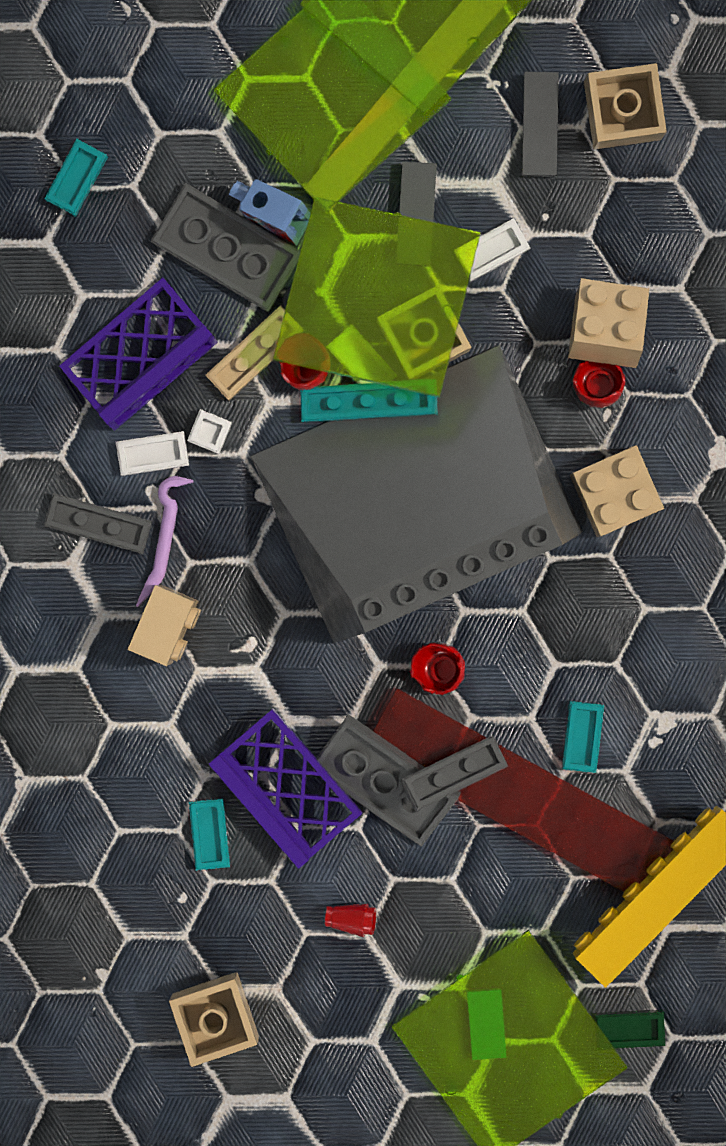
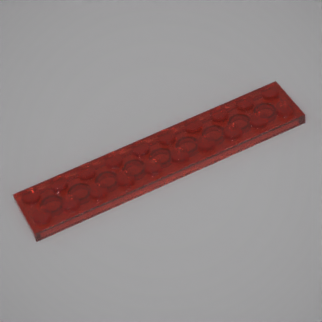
(531, 798)

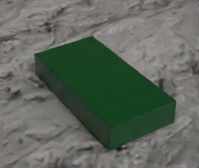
(633, 1028)

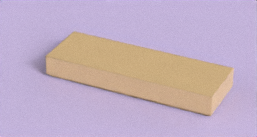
(248, 357)

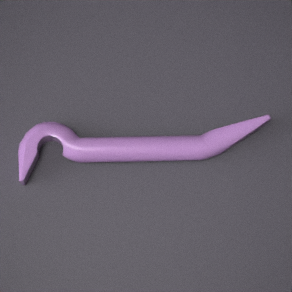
(165, 535)

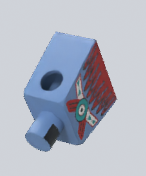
(272, 209)

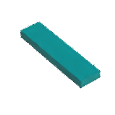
(363, 402)

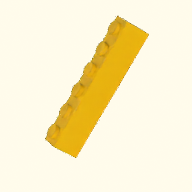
(656, 899)

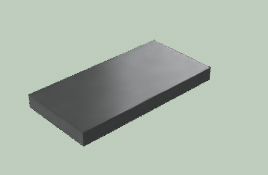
(226, 247)
(371, 775)

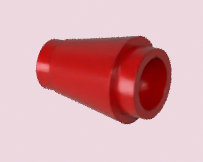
(353, 919)

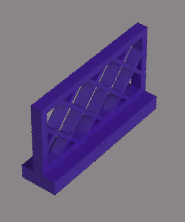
(150, 380)
(264, 809)

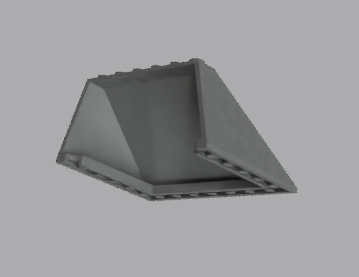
(418, 503)

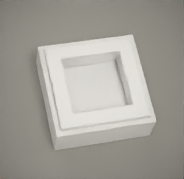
(209, 431)

